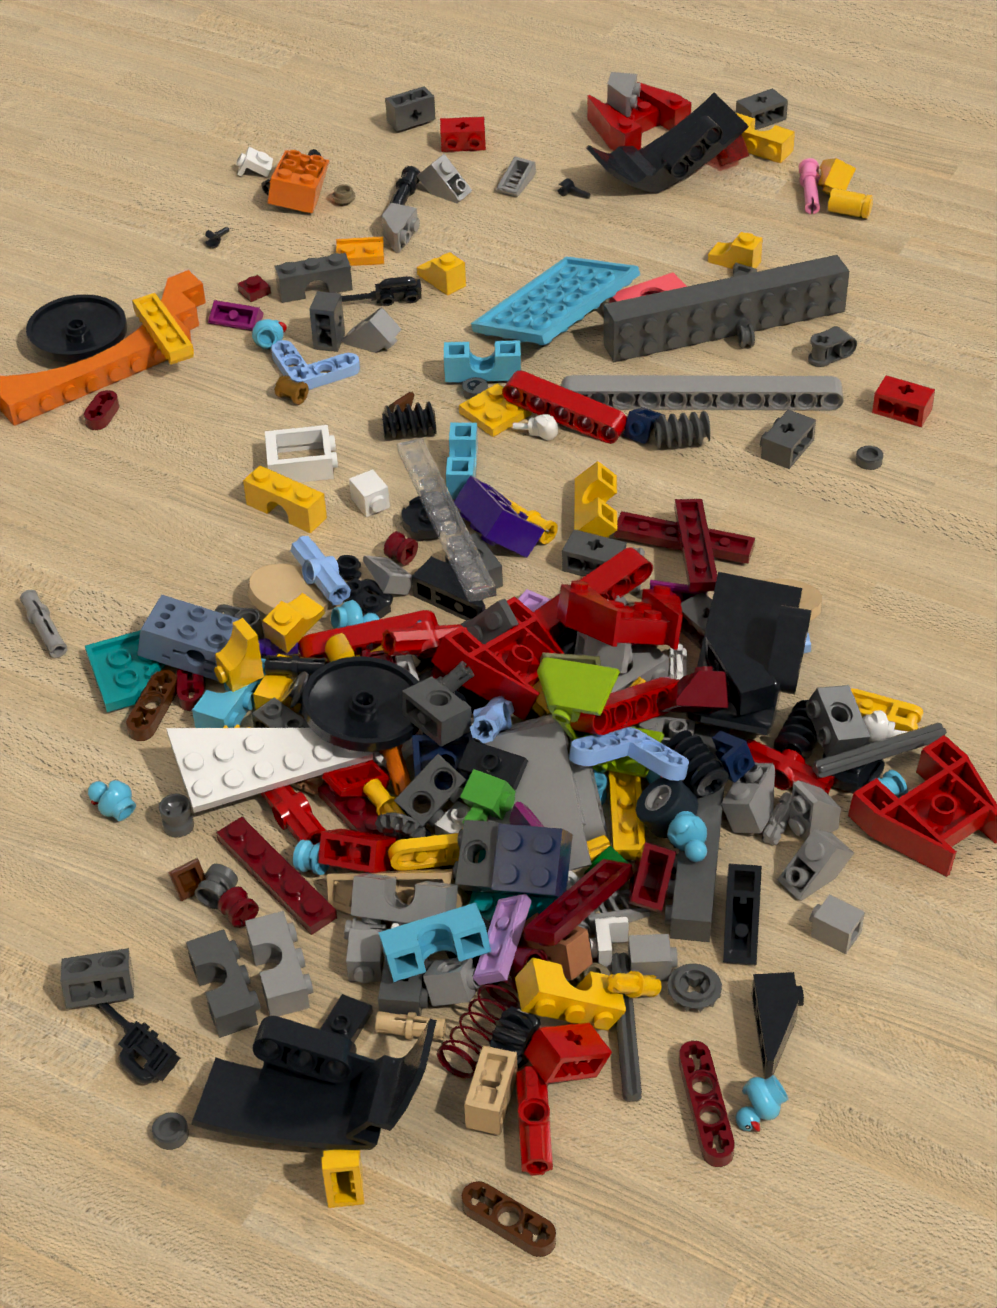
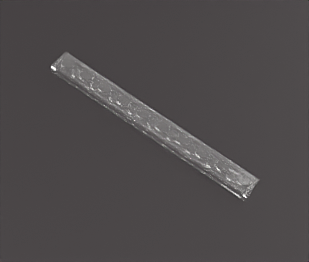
(446, 521)

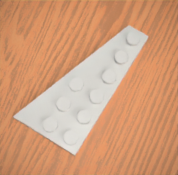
(243, 762)

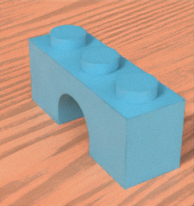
(499, 366)
(462, 456)
(226, 708)
(454, 931)

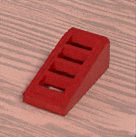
(352, 779)

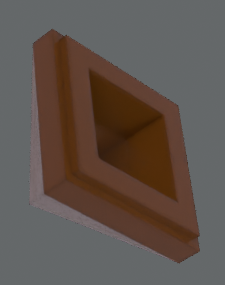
(407, 398)
(187, 878)

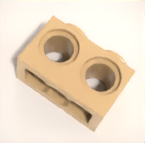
(491, 1090)

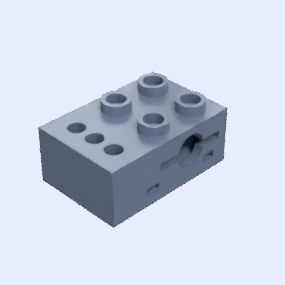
(185, 636)

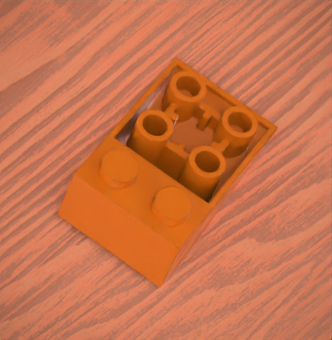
(297, 181)

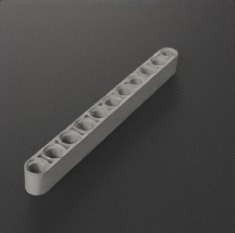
(710, 392)

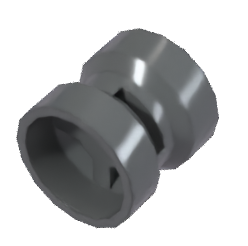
(176, 815)
(218, 880)

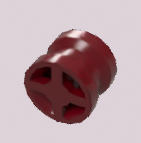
(401, 548)
(237, 906)

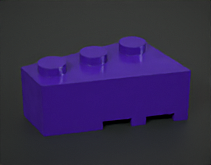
(495, 518)

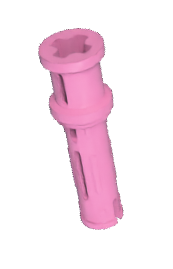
(809, 179)

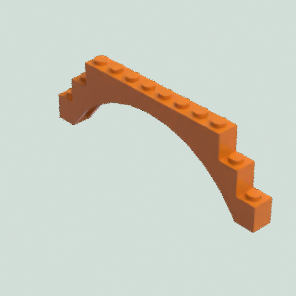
(37, 393)

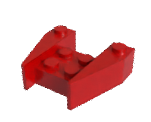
(652, 109)
(651, 621)
(504, 664)
(933, 814)

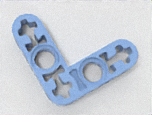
(341, 366)
(632, 743)

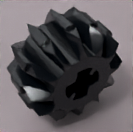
(515, 1032)

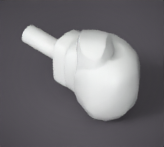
(541, 426)
(879, 726)

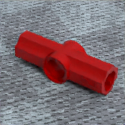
(419, 639)
(788, 767)
(294, 813)
(534, 1136)

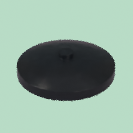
(76, 327)
(359, 703)

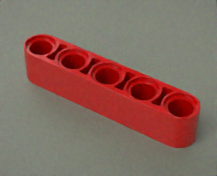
(565, 406)
(610, 579)
(361, 636)
(627, 707)

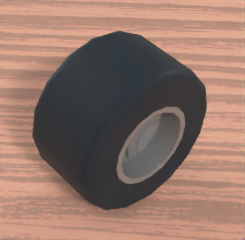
(662, 802)

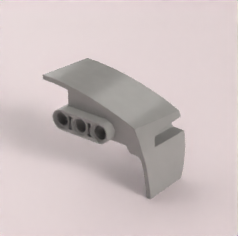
(554, 786)

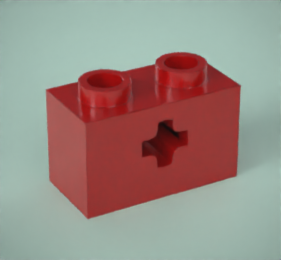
(462, 134)
(903, 401)
(355, 850)
(567, 1052)

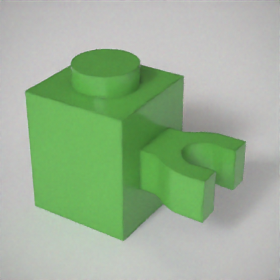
(487, 796)

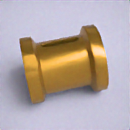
(287, 388)

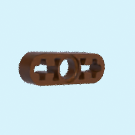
(154, 716)
(502, 1203)

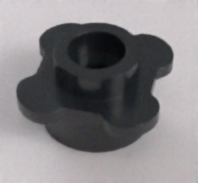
(349, 567)

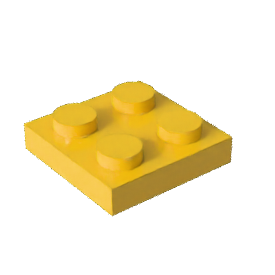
(492, 411)

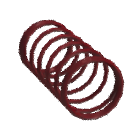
(462, 1053)

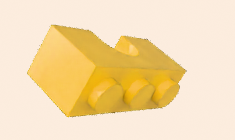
(770, 144)
(591, 493)
(303, 504)
(548, 994)

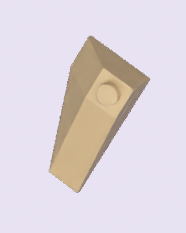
(341, 886)

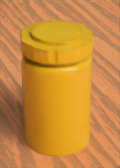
(850, 203)

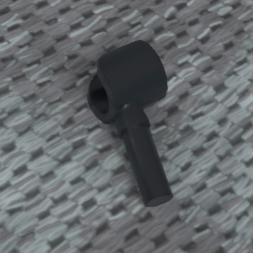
(568, 186)
(214, 238)

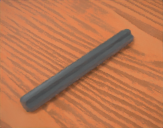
(878, 750)
(627, 1039)

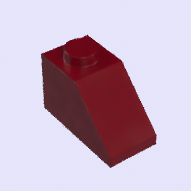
(698, 693)
(651, 877)

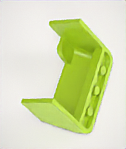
(584, 688)

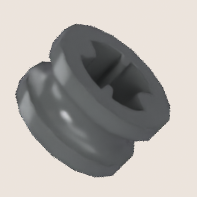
(746, 335)

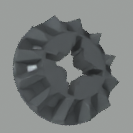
(399, 826)
(694, 975)

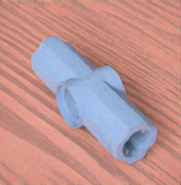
(320, 570)
(492, 719)

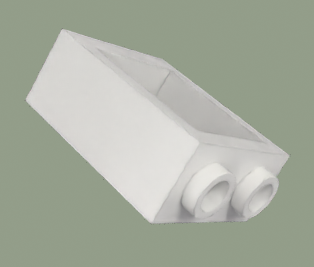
(299, 439)

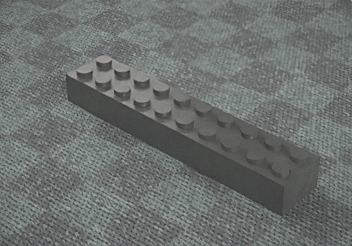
(718, 307)

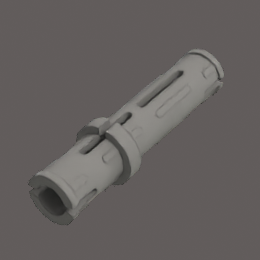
(40, 616)

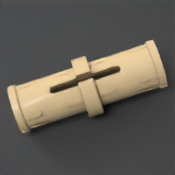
(408, 1025)

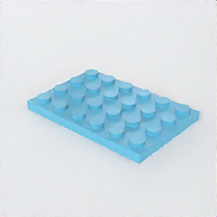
(555, 300)

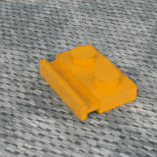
(362, 250)

